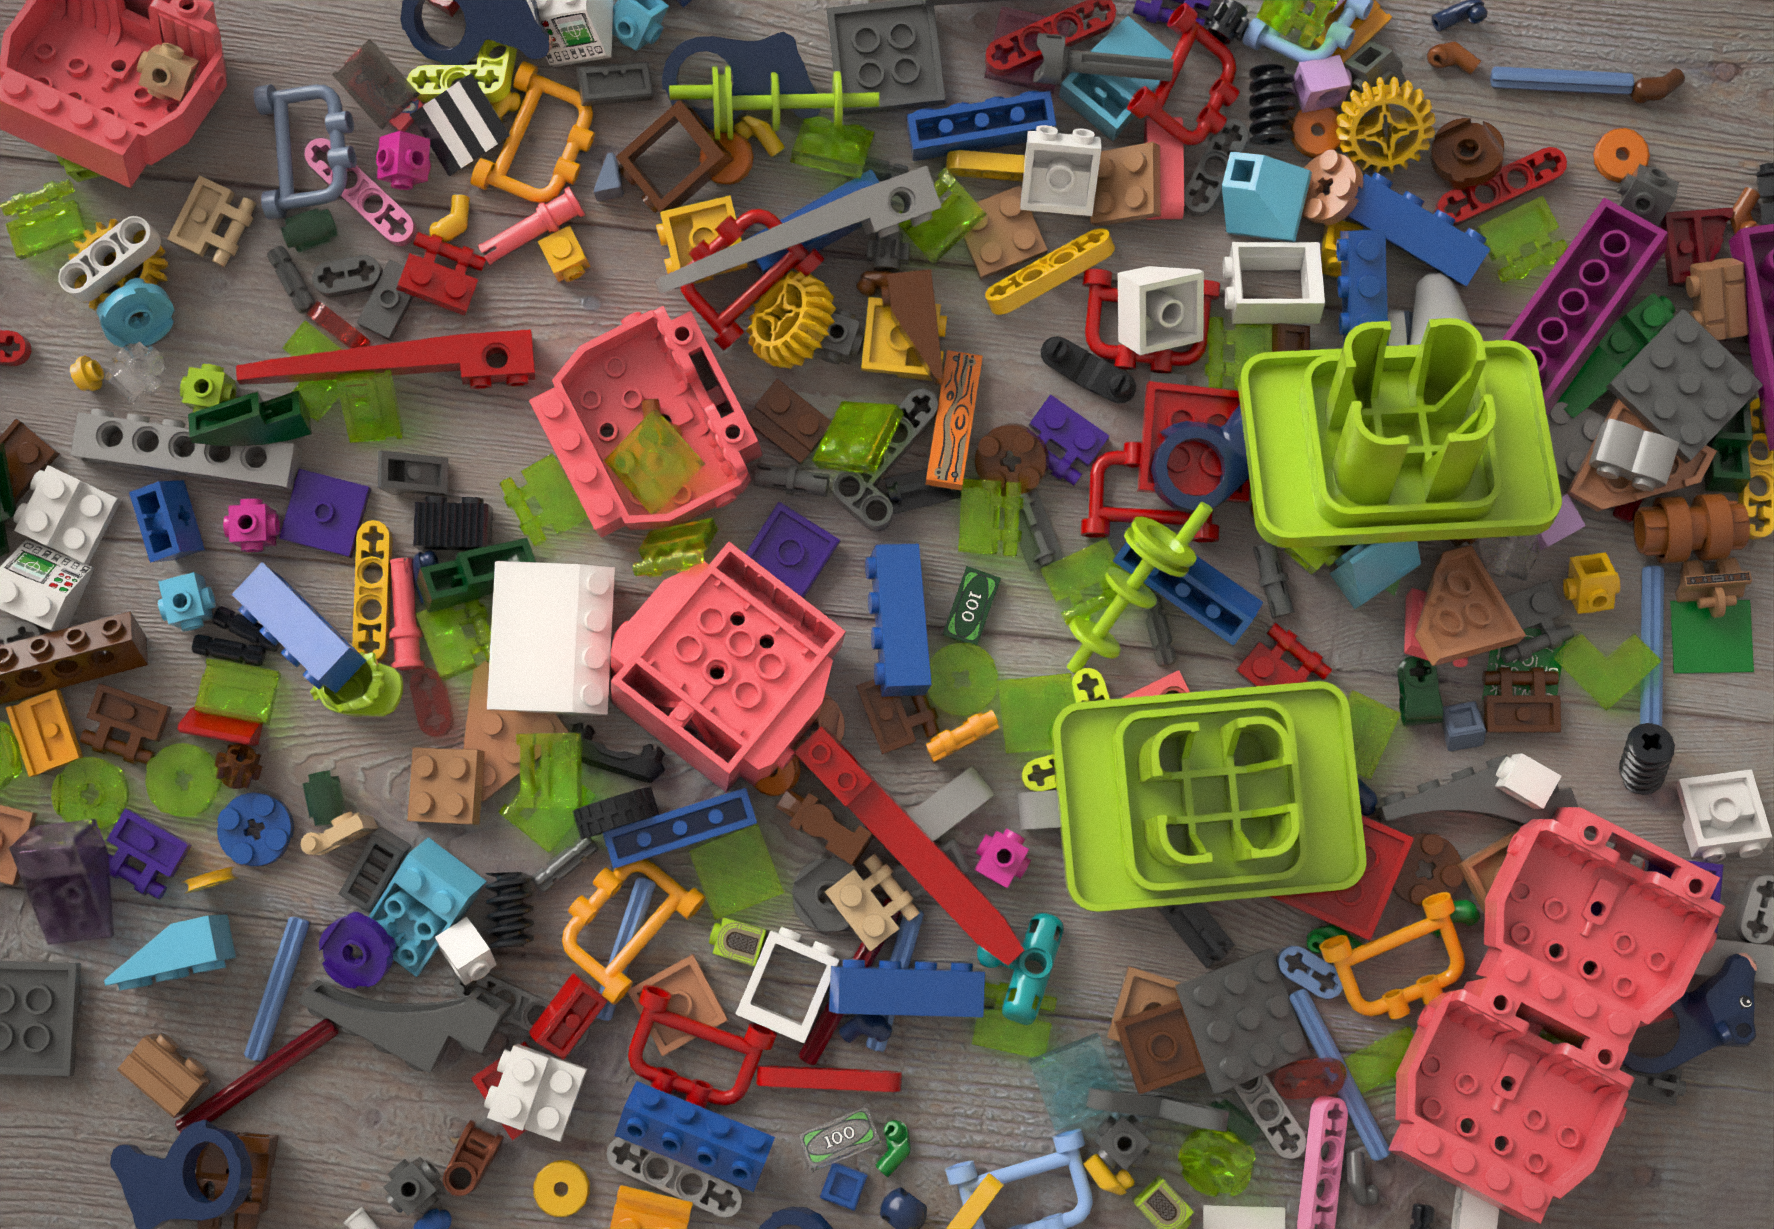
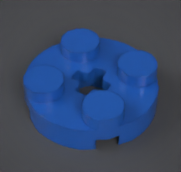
(235, 820)

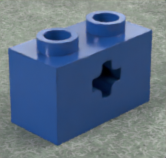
(166, 520)

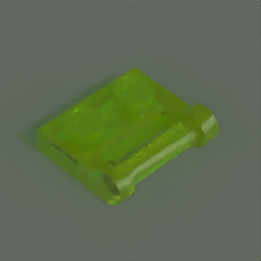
(949, 223)
(559, 770)
(546, 825)

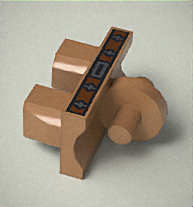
(1712, 590)

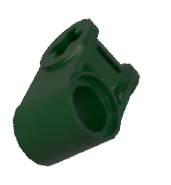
(1419, 697)

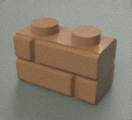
(1719, 297)
(165, 1074)

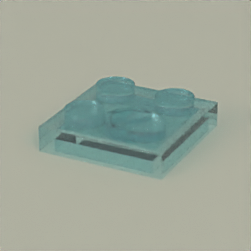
(1066, 1076)

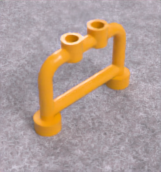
(566, 168)
(585, 910)
(1395, 1001)

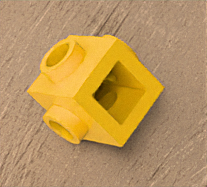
(1591, 583)

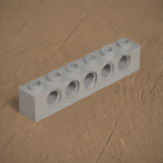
(93, 445)

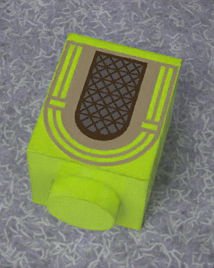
(738, 940)
(1163, 1206)

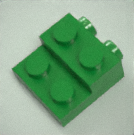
(1637, 328)

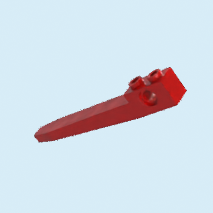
(429, 355)
(909, 844)

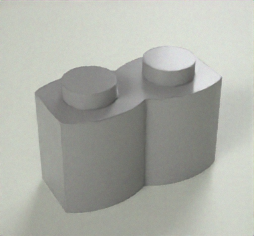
(1633, 454)

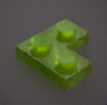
(316, 394)
(1611, 676)
(1379, 1060)

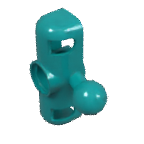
(1039, 948)

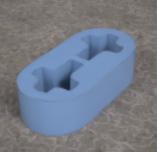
(1304, 979)

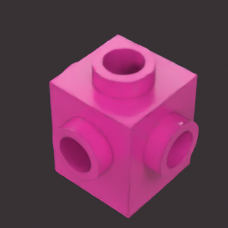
(403, 159)
(263, 529)
(990, 866)

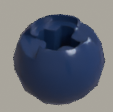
(903, 1210)

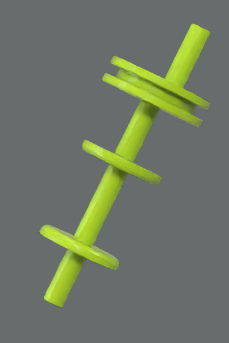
(724, 102)
(1158, 549)

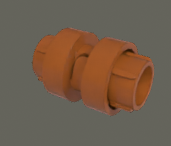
(1708, 527)

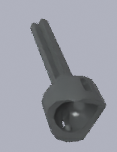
(1058, 60)

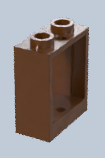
(717, 158)

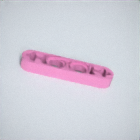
(360, 192)
(1328, 1169)

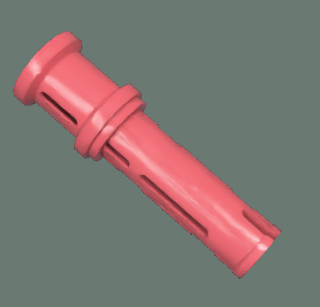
(547, 218)
(405, 630)

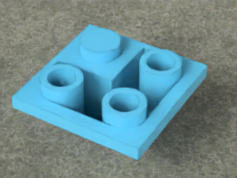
(1264, 196)

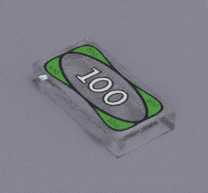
(839, 1138)

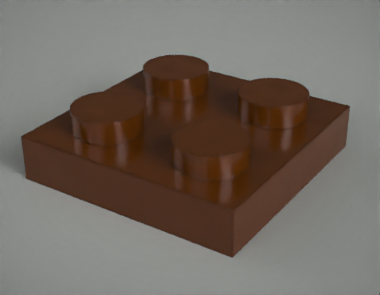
(1159, 1047)

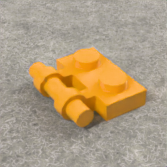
(972, 730)

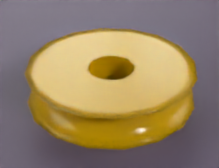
(210, 879)
(556, 1204)

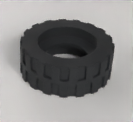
(615, 812)

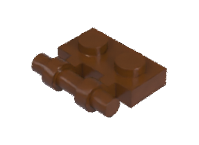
(1521, 712)
(129, 713)
(890, 720)

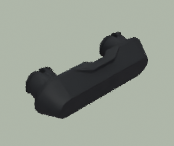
(1088, 370)
(642, 768)

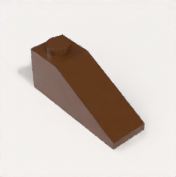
(914, 314)

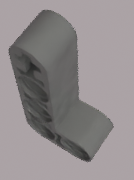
(868, 493)

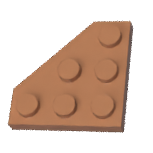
(1607, 493)
(1464, 610)
(496, 734)

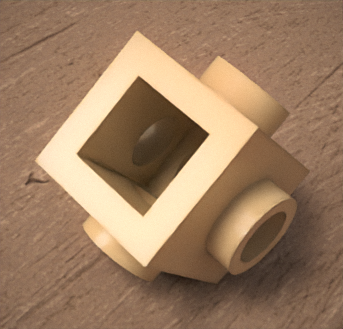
(167, 71)

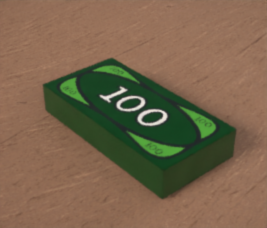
(971, 606)

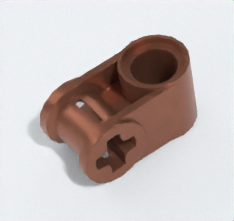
(472, 1156)

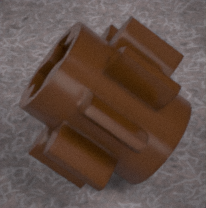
(238, 766)

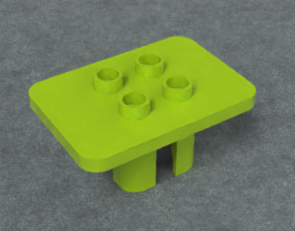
(1398, 440)
(1208, 796)

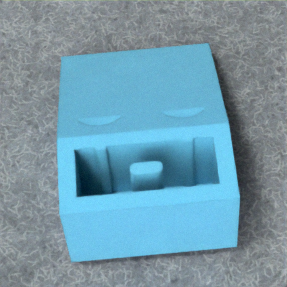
(1103, 97)
(1372, 568)
(424, 900)
(188, 944)

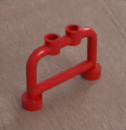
(1222, 92)
(729, 231)
(1100, 290)
(1100, 517)
(698, 1091)

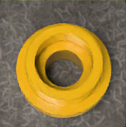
(87, 374)

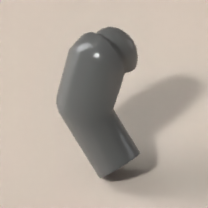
(1356, 1179)

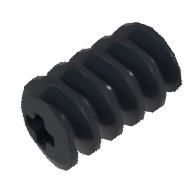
(1270, 104)
(1646, 758)
(510, 909)

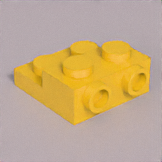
(691, 224)
(887, 349)

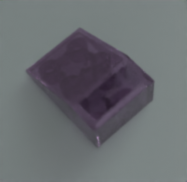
(67, 880)

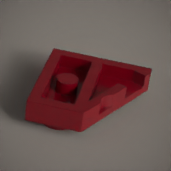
(1692, 239)

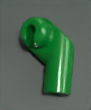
(1464, 913)
(1320, 934)
(897, 1145)

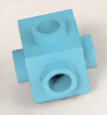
(638, 21)
(186, 601)

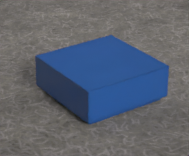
(843, 1186)

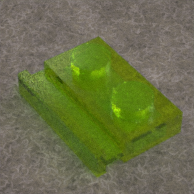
(369, 406)
(237, 691)
(1371, 731)

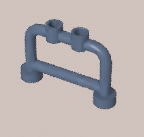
(340, 158)

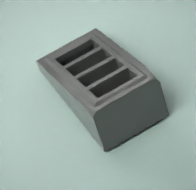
(389, 842)

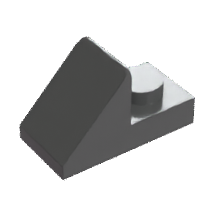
(412, 473)

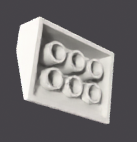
(551, 638)

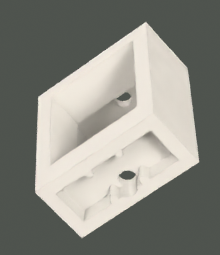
(1275, 256)
(770, 1018)

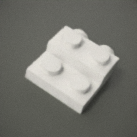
(1060, 171)
(66, 514)
(1723, 815)
(535, 1092)

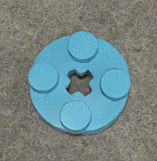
(128, 300)

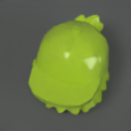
(369, 692)

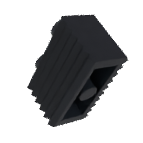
(452, 525)

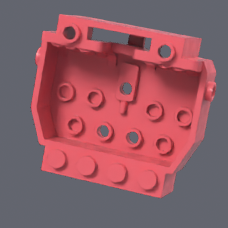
(66, 88)
(605, 388)
(766, 694)
(1639, 943)
(1550, 1118)

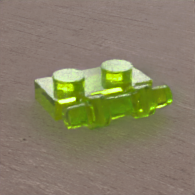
(1287, 14)
(46, 228)
(1518, 228)
(1247, 341)
(552, 492)
(980, 517)
(675, 547)
(1078, 572)
(447, 640)
(1009, 1036)

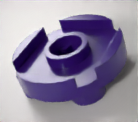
(369, 937)

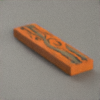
(954, 420)

